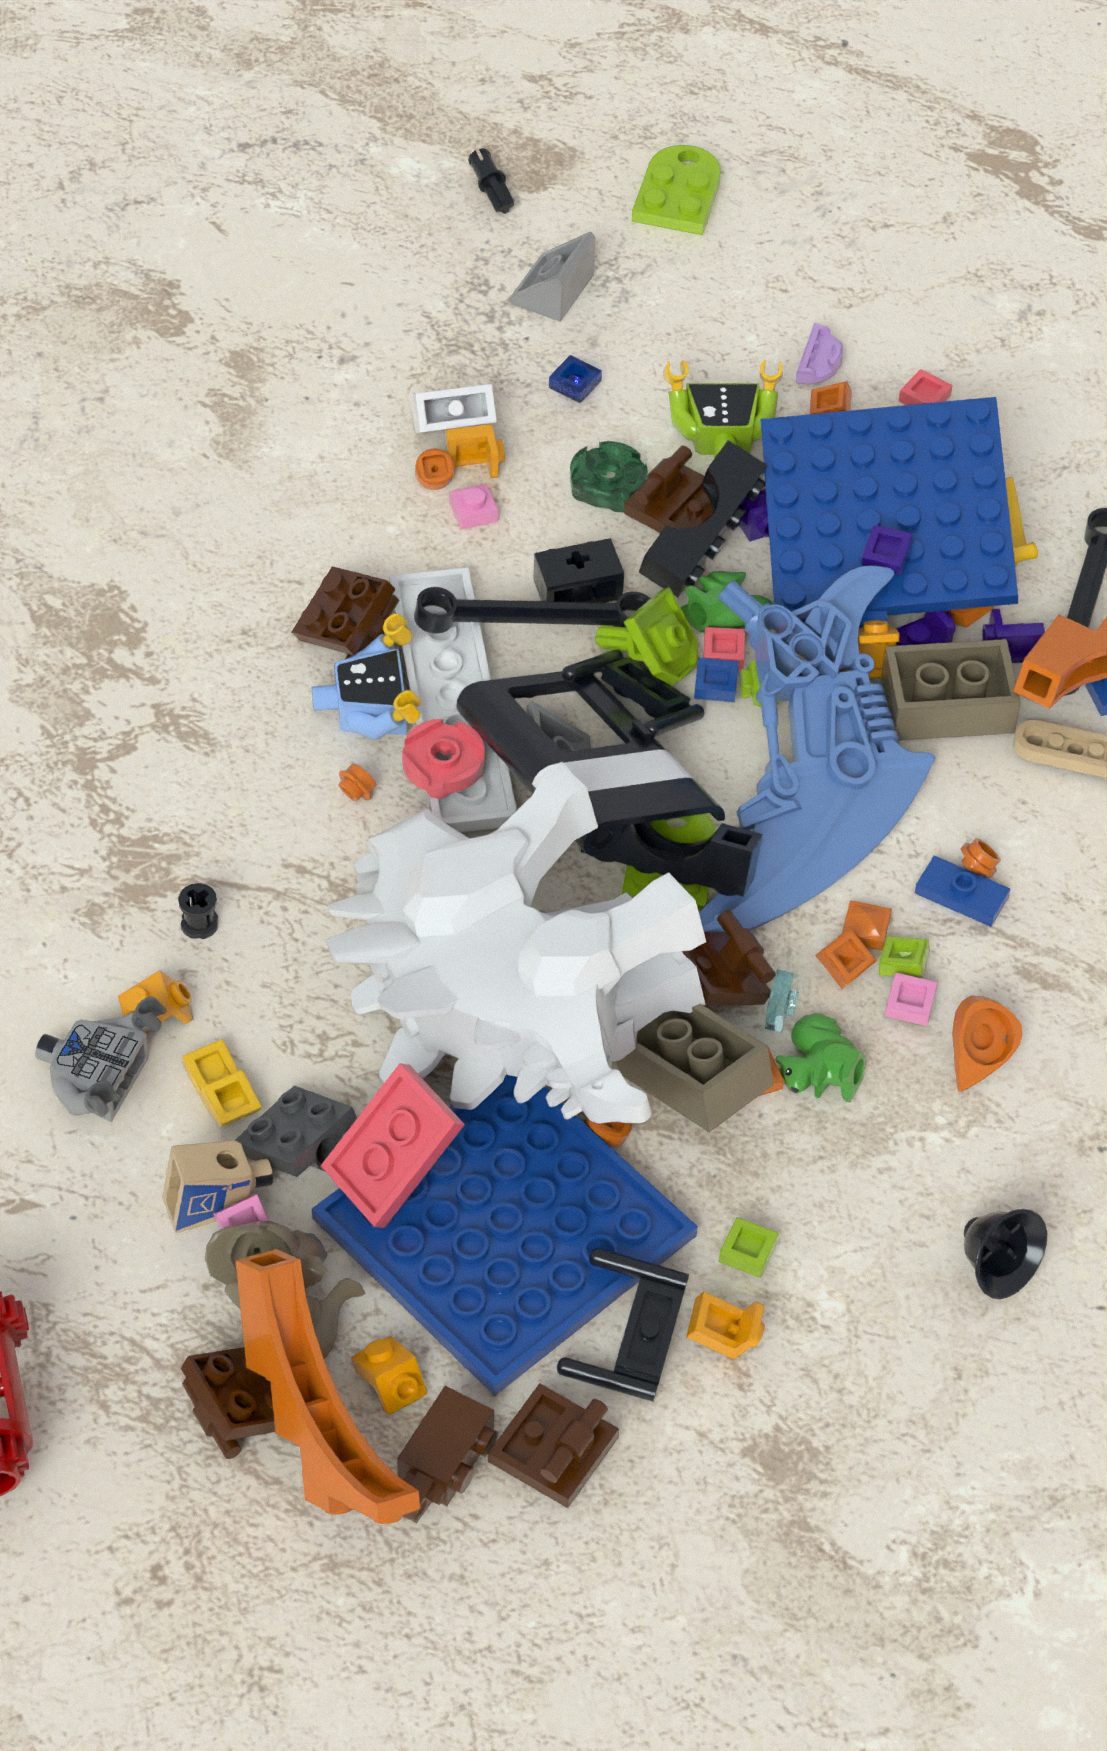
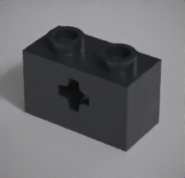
(579, 573)

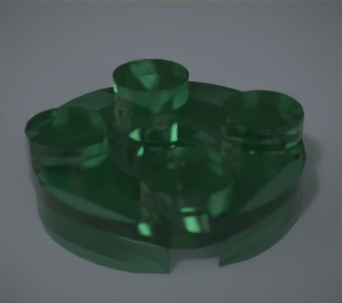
(605, 492)

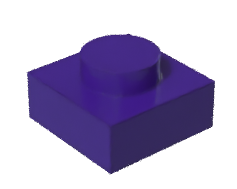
(887, 548)

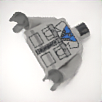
(100, 1059)

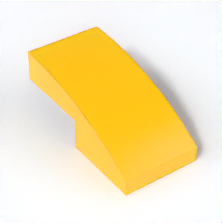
(220, 1083)

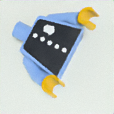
(371, 687)

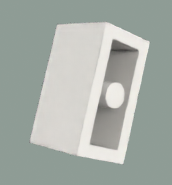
(453, 408)

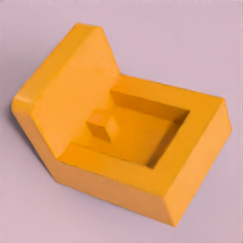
(475, 446)
(873, 640)
(168, 992)
(725, 1325)
(391, 1372)

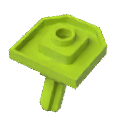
(657, 636)

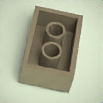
(951, 689)
(698, 1065)

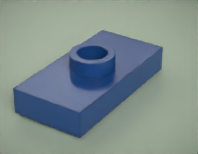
(962, 891)

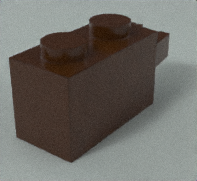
(445, 1448)

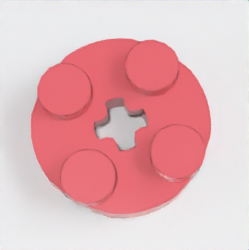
(443, 776)

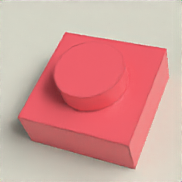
(925, 389)
(725, 644)

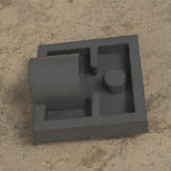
(297, 1131)

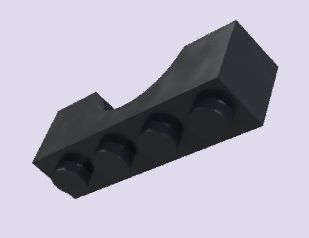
(679, 553)
(720, 862)

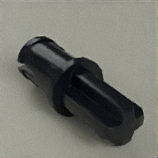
(491, 181)

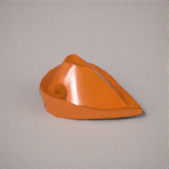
(979, 1039)

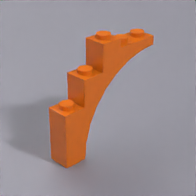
(1063, 661)
(282, 1346)

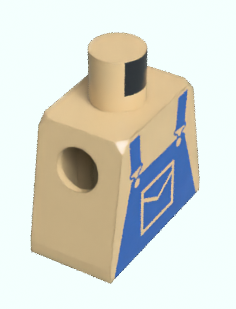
(208, 1179)

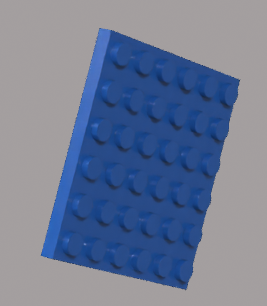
(898, 468)
(504, 1234)

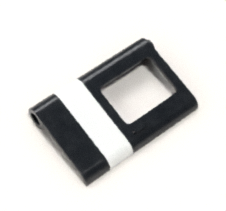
(624, 781)

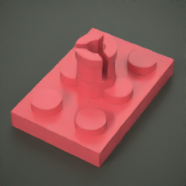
(392, 1145)

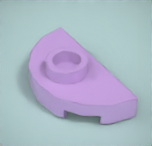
(821, 356)

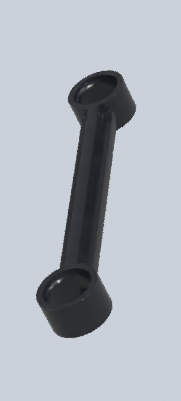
(1092, 571)
(520, 611)

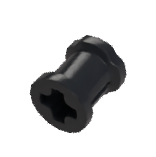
(194, 915)

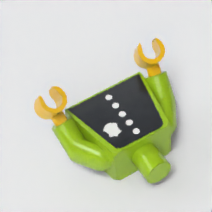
(721, 411)

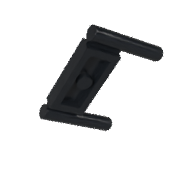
(636, 682)
(646, 1332)

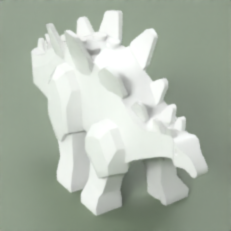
(511, 984)

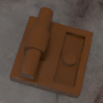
(671, 496)
(346, 611)
(732, 965)
(228, 1398)
(554, 1444)

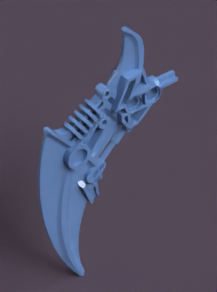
(847, 769)

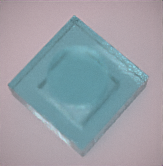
(781, 1001)

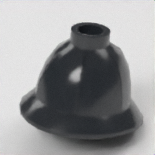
(1005, 1250)

